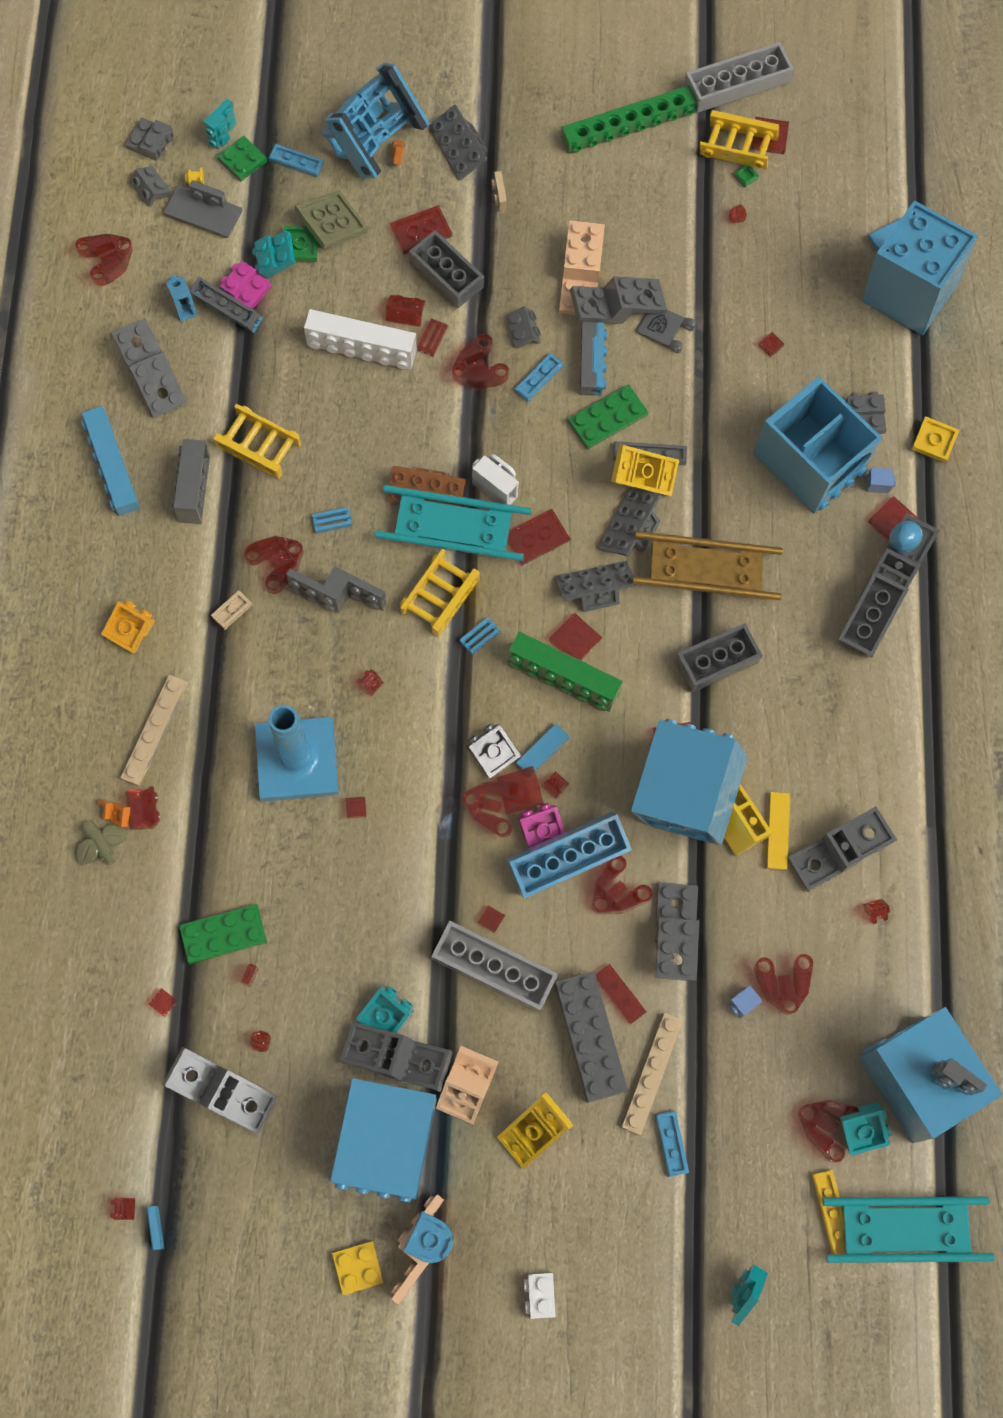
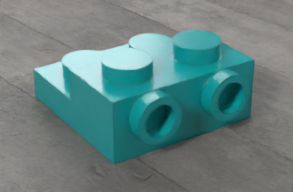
(219, 123)
(274, 254)
(386, 1010)
(866, 1129)
(747, 1292)

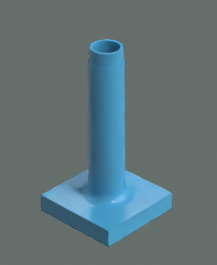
(296, 756)

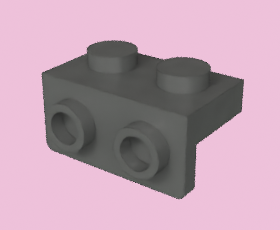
(149, 184)
(523, 326)

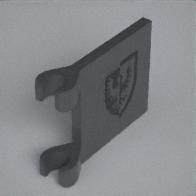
(664, 327)

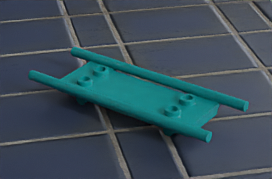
(451, 525)
(907, 1229)

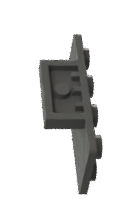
(459, 141)
(203, 208)
(633, 515)
(596, 586)

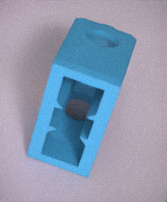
(178, 290)

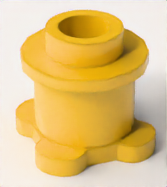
(197, 176)

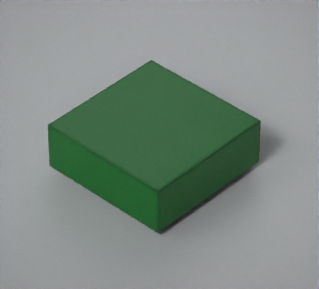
(746, 175)

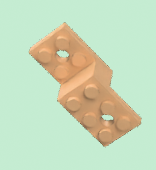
(581, 261)
(414, 1272)

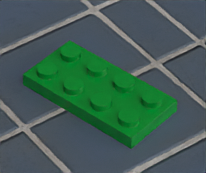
(608, 416)
(223, 934)

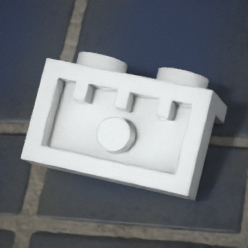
(541, 1295)

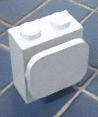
(495, 479)

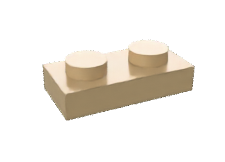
(500, 196)
(231, 610)

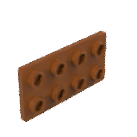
(425, 480)

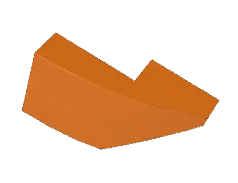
(398, 151)
(115, 812)

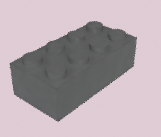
(446, 269)
(191, 481)
(873, 615)
(718, 657)

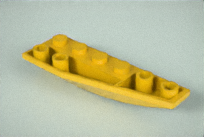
(745, 825)

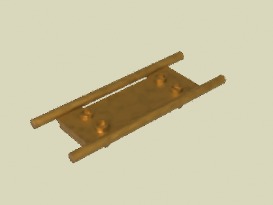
(706, 568)

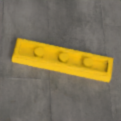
(779, 825)
(832, 1215)

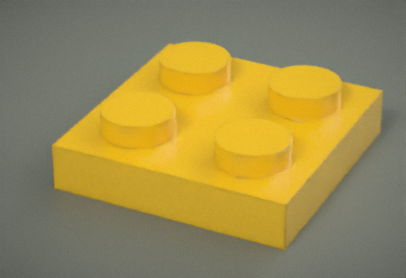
(935, 439)
(358, 1268)

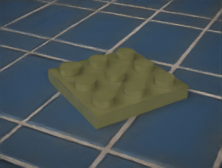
(331, 219)

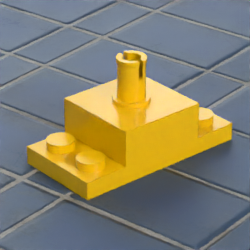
(644, 470)
(535, 1130)

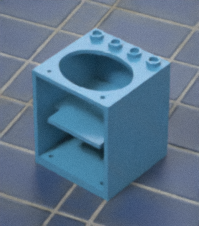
(920, 267)
(817, 445)
(690, 781)
(904, 1078)
(384, 1140)

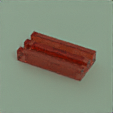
(427, 350)

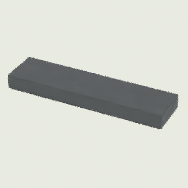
(672, 451)

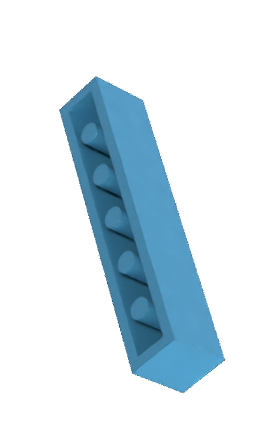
(110, 460)

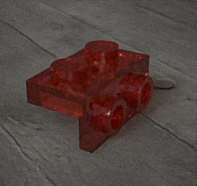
(405, 310)
(142, 808)

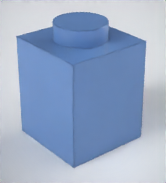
(880, 480)
(744, 1002)

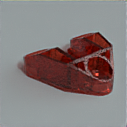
(108, 250)
(476, 372)
(278, 553)
(497, 789)
(625, 904)
(769, 987)
(819, 1139)

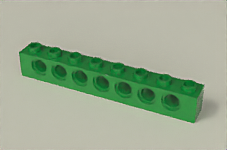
(628, 119)

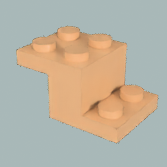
(467, 1085)

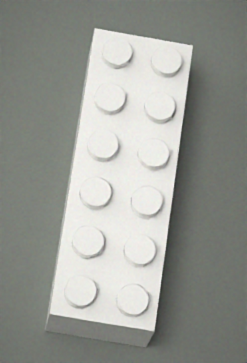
(360, 339)

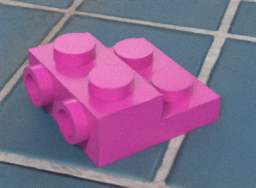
(245, 284)
(540, 824)

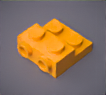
(128, 625)

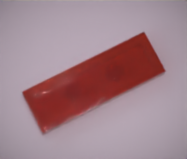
(620, 994)

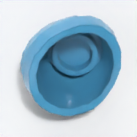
(905, 536)

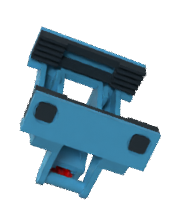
(364, 108)

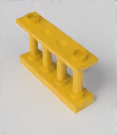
(744, 125)
(257, 458)
(449, 609)

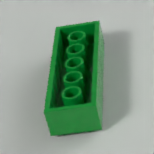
(564, 672)

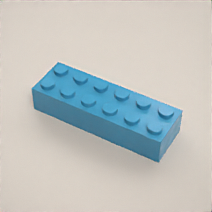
(568, 854)

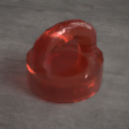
(737, 214)
(260, 1041)

